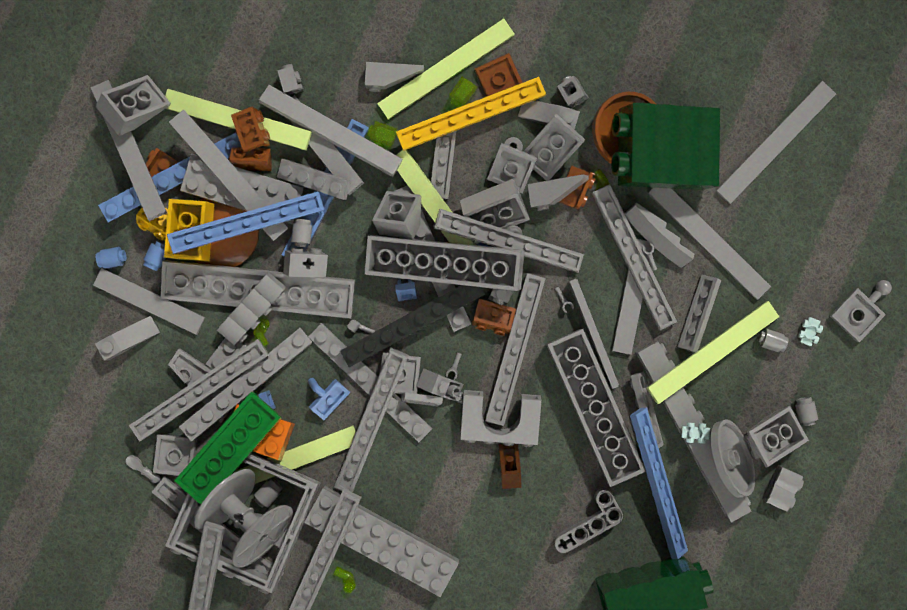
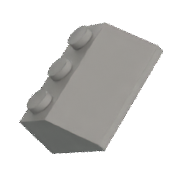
(496, 206)

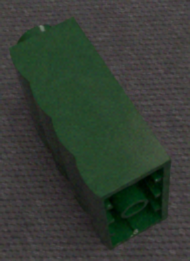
(667, 146)
(656, 586)

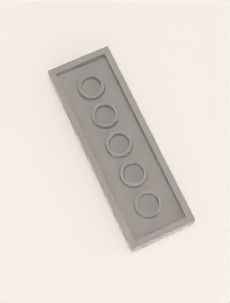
(203, 183)

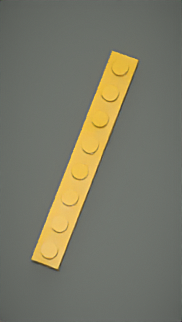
(470, 113)

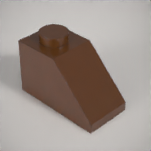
(510, 466)

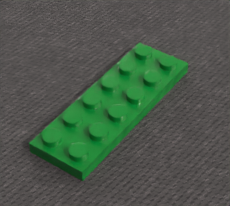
(228, 447)

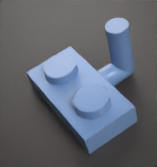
(328, 398)

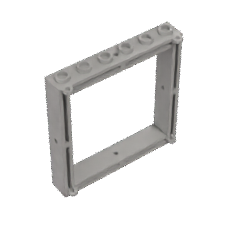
(246, 575)

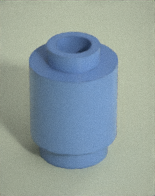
(154, 256)
(111, 257)

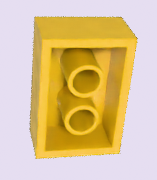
(184, 215)

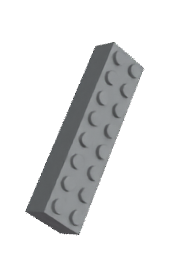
(444, 262)
(595, 407)
(388, 544)

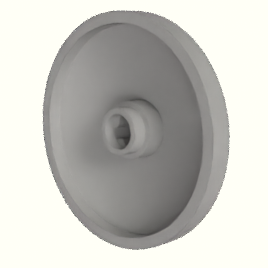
(732, 458)

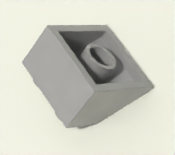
(398, 215)

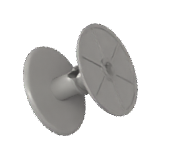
(228, 502)

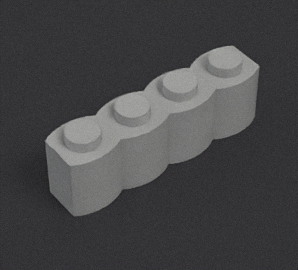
(251, 308)

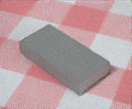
(421, 399)

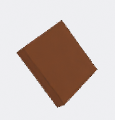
(498, 75)

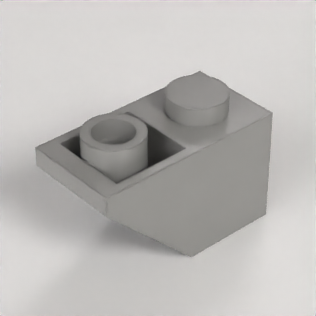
(439, 385)

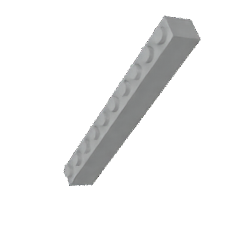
(682, 411)

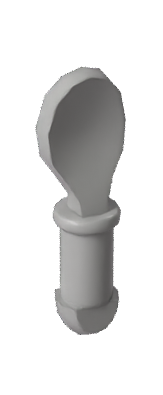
(136, 464)

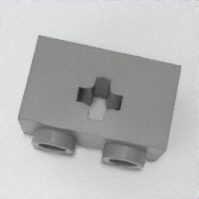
(314, 268)

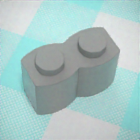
(783, 488)

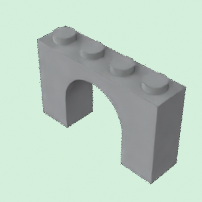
(523, 432)

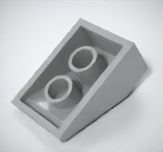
(131, 104)
(777, 435)

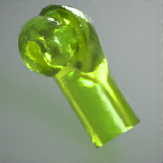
(601, 179)
(260, 330)
(347, 578)

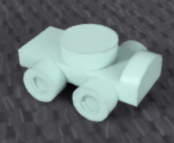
(808, 334)
(691, 432)

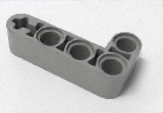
(585, 524)

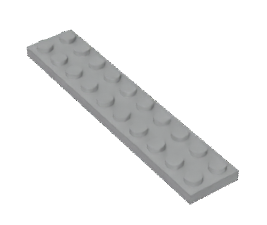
(232, 284)

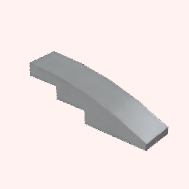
(655, 232)

